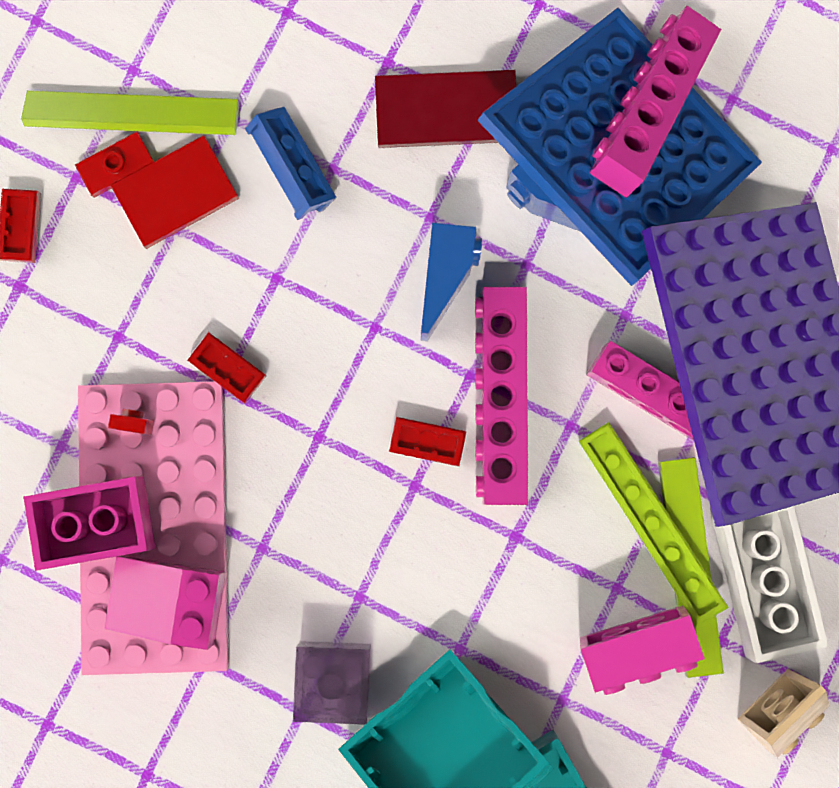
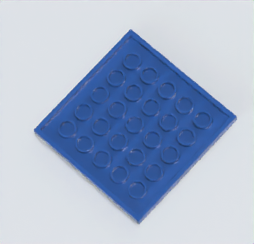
(563, 115)

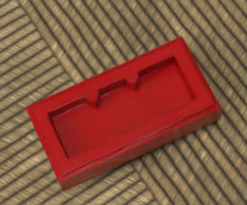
(114, 164)
(19, 225)
(227, 368)
(427, 441)

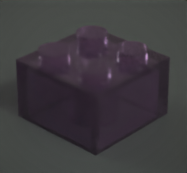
(332, 682)

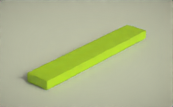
(130, 112)
(684, 505)
(653, 524)

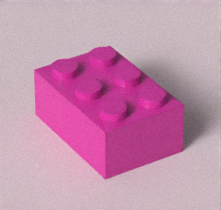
(89, 522)
(641, 650)

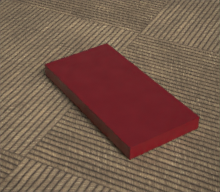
(437, 107)

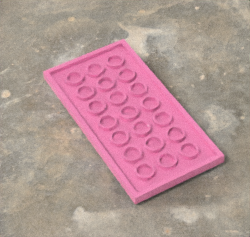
(186, 505)

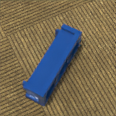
(291, 161)

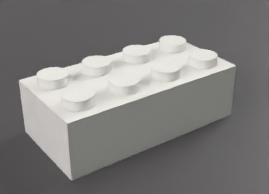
(771, 586)

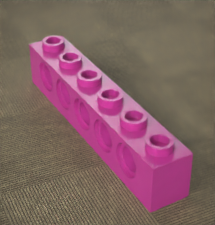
(654, 102)
(512, 305)
(641, 386)

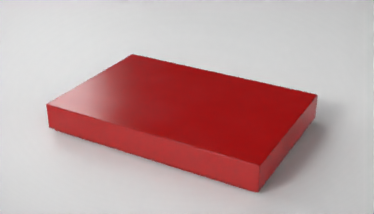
(174, 192)

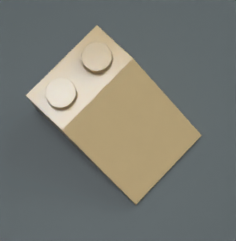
(785, 712)

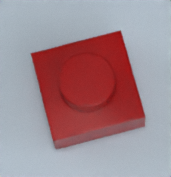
(131, 422)

